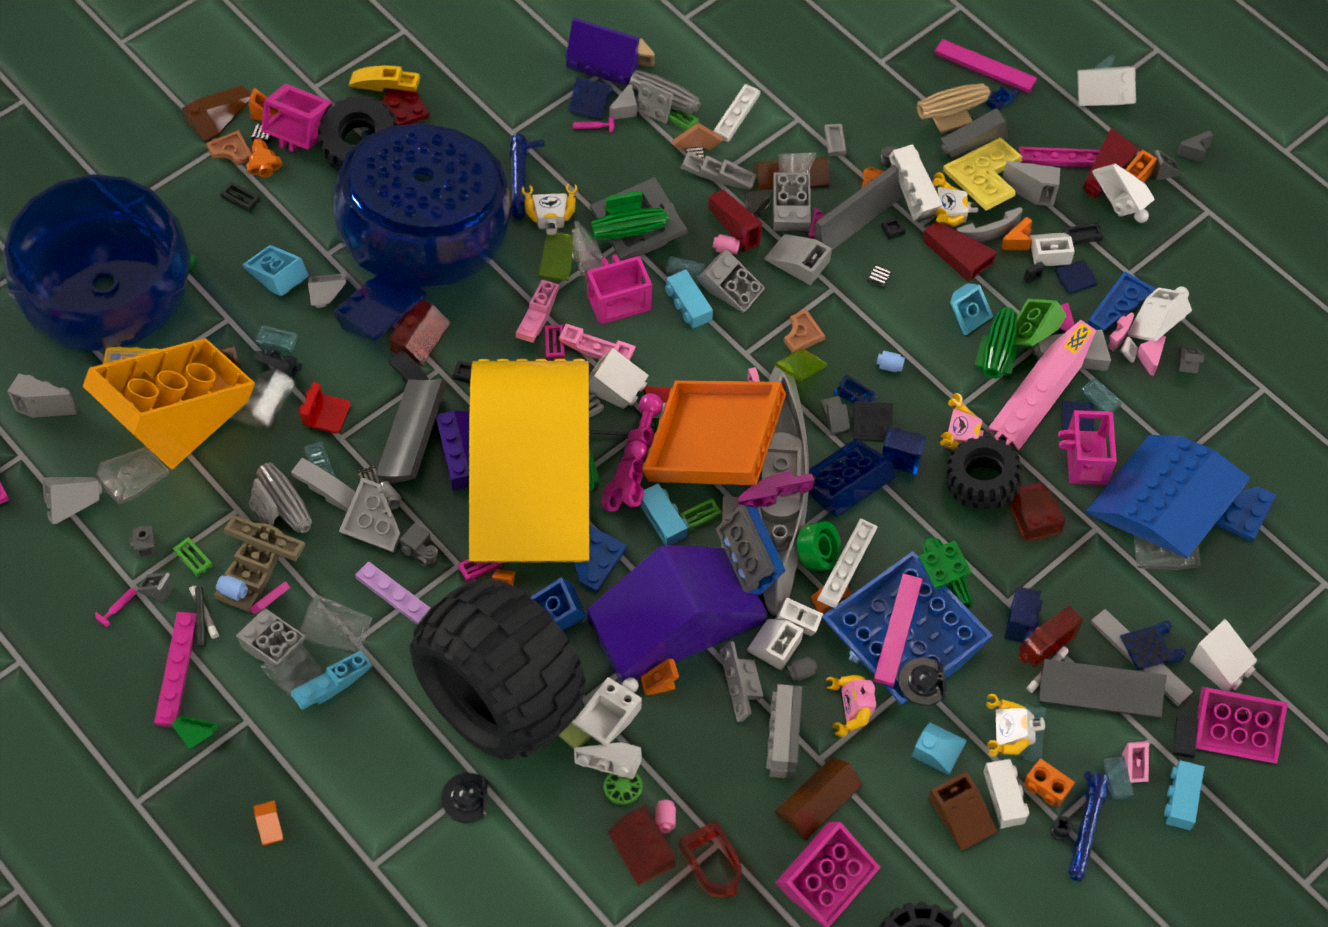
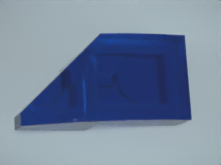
(1001, 98)

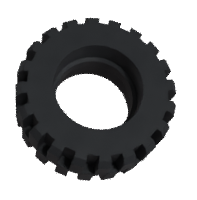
(984, 453)

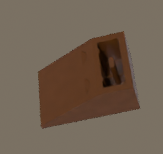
(962, 811)

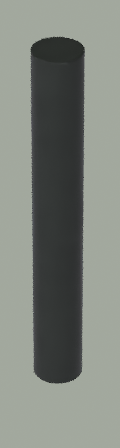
(200, 624)

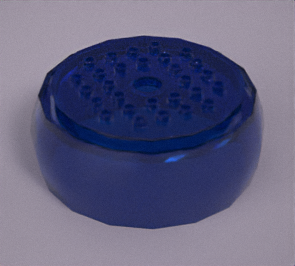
(416, 228)
(91, 232)

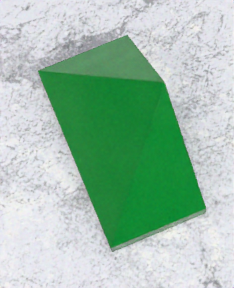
(193, 730)

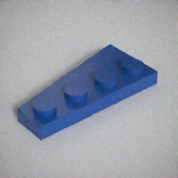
(1120, 301)

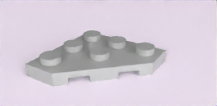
(371, 517)

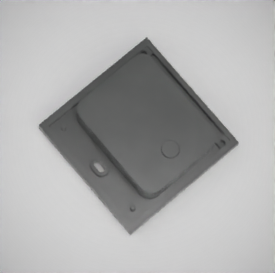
(641, 244)

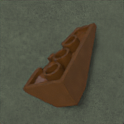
(212, 113)

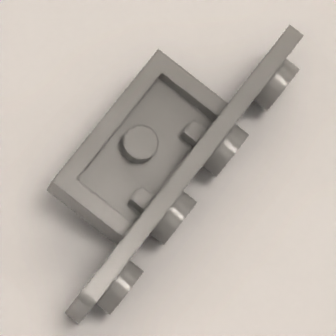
(741, 680)

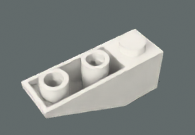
(614, 758)

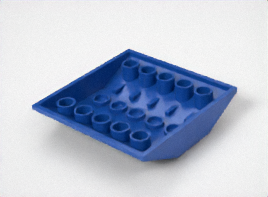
(1170, 493)
(938, 629)

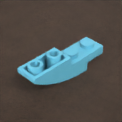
(333, 681)

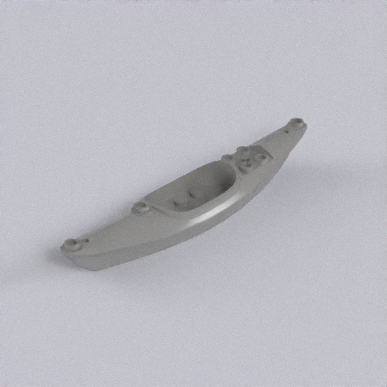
(787, 517)

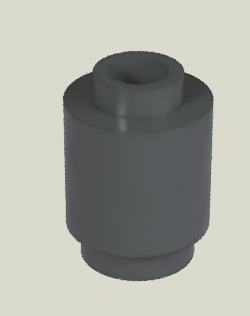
(801, 669)

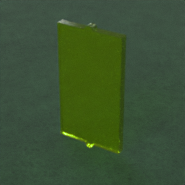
(557, 257)
(801, 364)

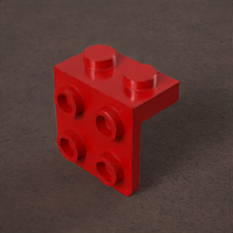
(323, 411)

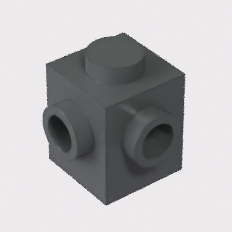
(143, 542)

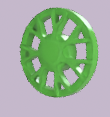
(622, 788)

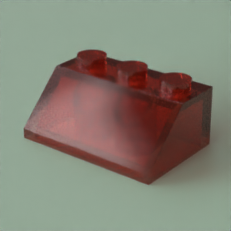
(419, 332)
(642, 845)

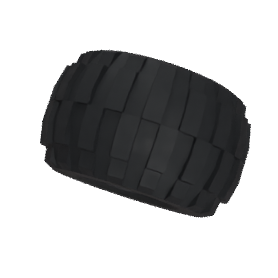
(498, 668)

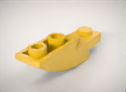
(382, 77)

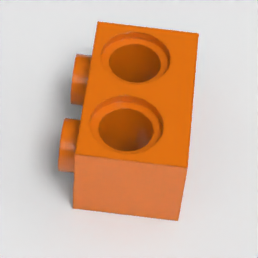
(1052, 779)

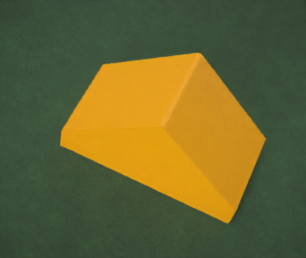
(171, 395)

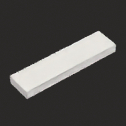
(737, 112)

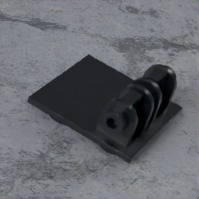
(872, 420)

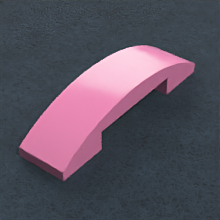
(592, 346)

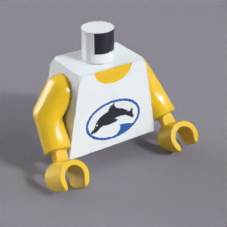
(954, 202)
(550, 210)
(1013, 726)

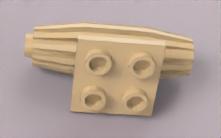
(951, 106)

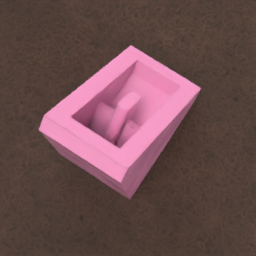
(1150, 353)
(1137, 761)

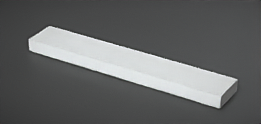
(847, 563)

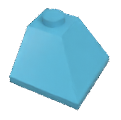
(970, 307)
(938, 748)

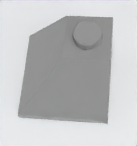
(325, 288)

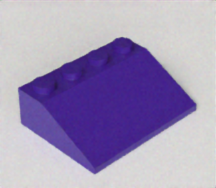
(602, 52)
(454, 440)

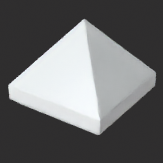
(1129, 349)

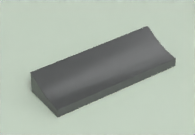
(859, 209)
(411, 430)
(1102, 688)

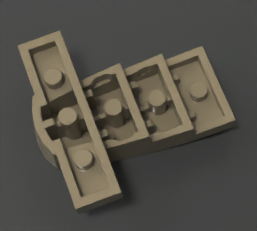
(256, 557)

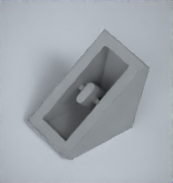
(624, 105)

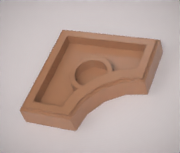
(697, 137)
(230, 147)
(803, 333)

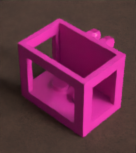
(297, 118)
(618, 290)
(1088, 449)

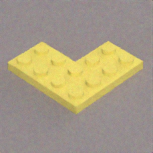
(979, 172)

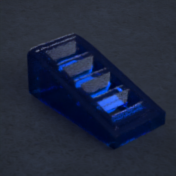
(858, 387)

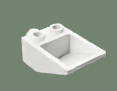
(1124, 191)
(1160, 313)
(610, 710)

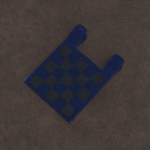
(1148, 647)

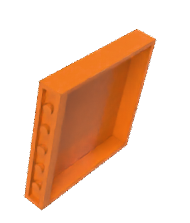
(714, 432)

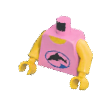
(962, 426)
(857, 700)

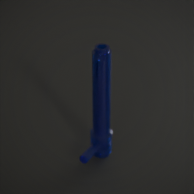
(518, 155)
(1095, 797)

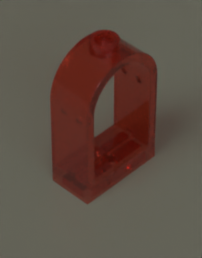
(1050, 637)
(700, 837)

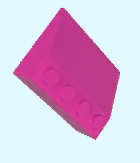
(1240, 724)
(828, 874)

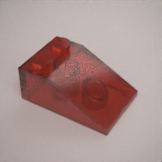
(1037, 512)

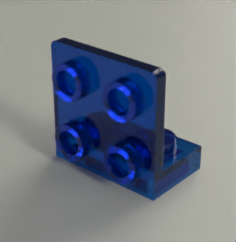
(589, 98)

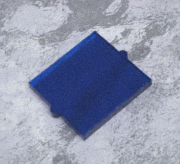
(1076, 277)
(1068, 408)

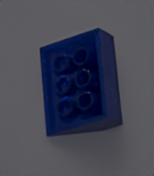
(377, 307)
(849, 476)

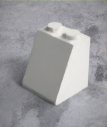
(617, 379)
(1224, 657)

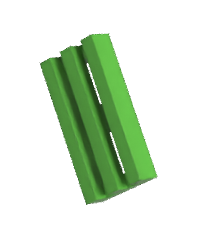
(679, 121)
(691, 521)
(201, 568)

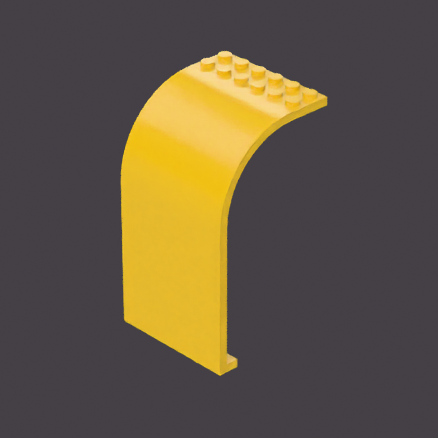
(529, 461)

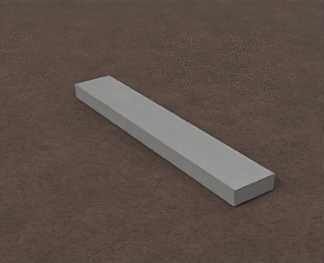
(1113, 629)

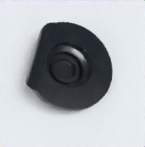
(923, 681)
(465, 797)

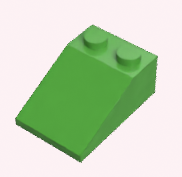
(1038, 321)

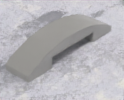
(994, 229)

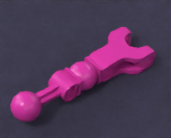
(629, 471)

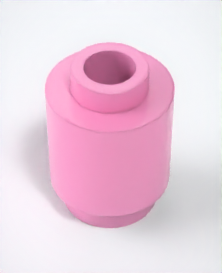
(726, 242)
(665, 815)

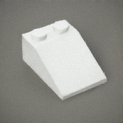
(1106, 86)

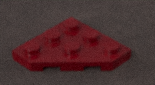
(406, 106)

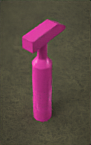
(594, 125)
(116, 607)

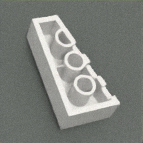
(915, 183)

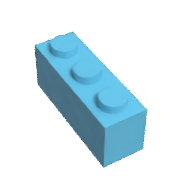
(689, 299)
(663, 515)
(1184, 795)

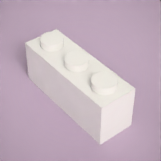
(1006, 793)

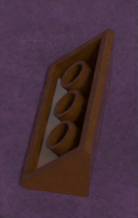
(818, 174)
(819, 797)

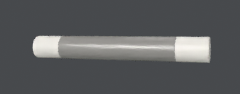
(207, 618)
(1036, 682)

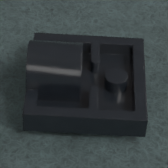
(286, 364)

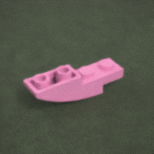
(538, 311)

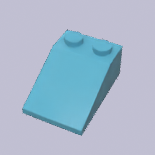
(277, 269)

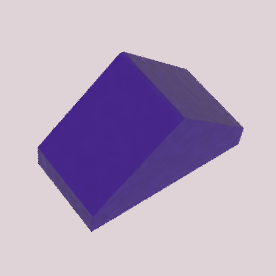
(672, 609)

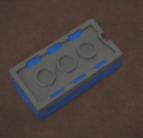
(750, 550)

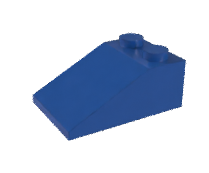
(561, 603)

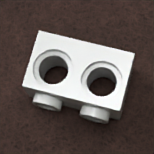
(800, 615)

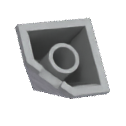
(69, 495)

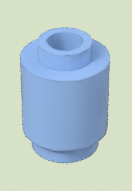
(890, 361)
(231, 587)

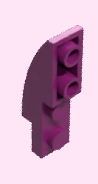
(780, 484)

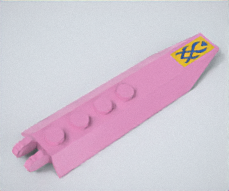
(1043, 385)

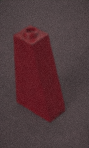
(1113, 151)
(736, 219)
(958, 250)

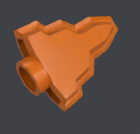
(262, 160)

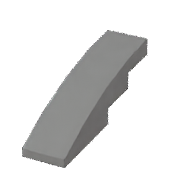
(716, 171)
(324, 484)

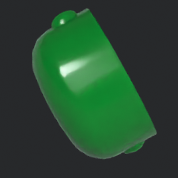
(818, 546)

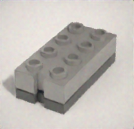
(784, 731)

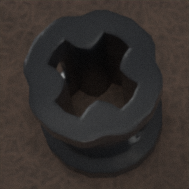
(1062, 834)

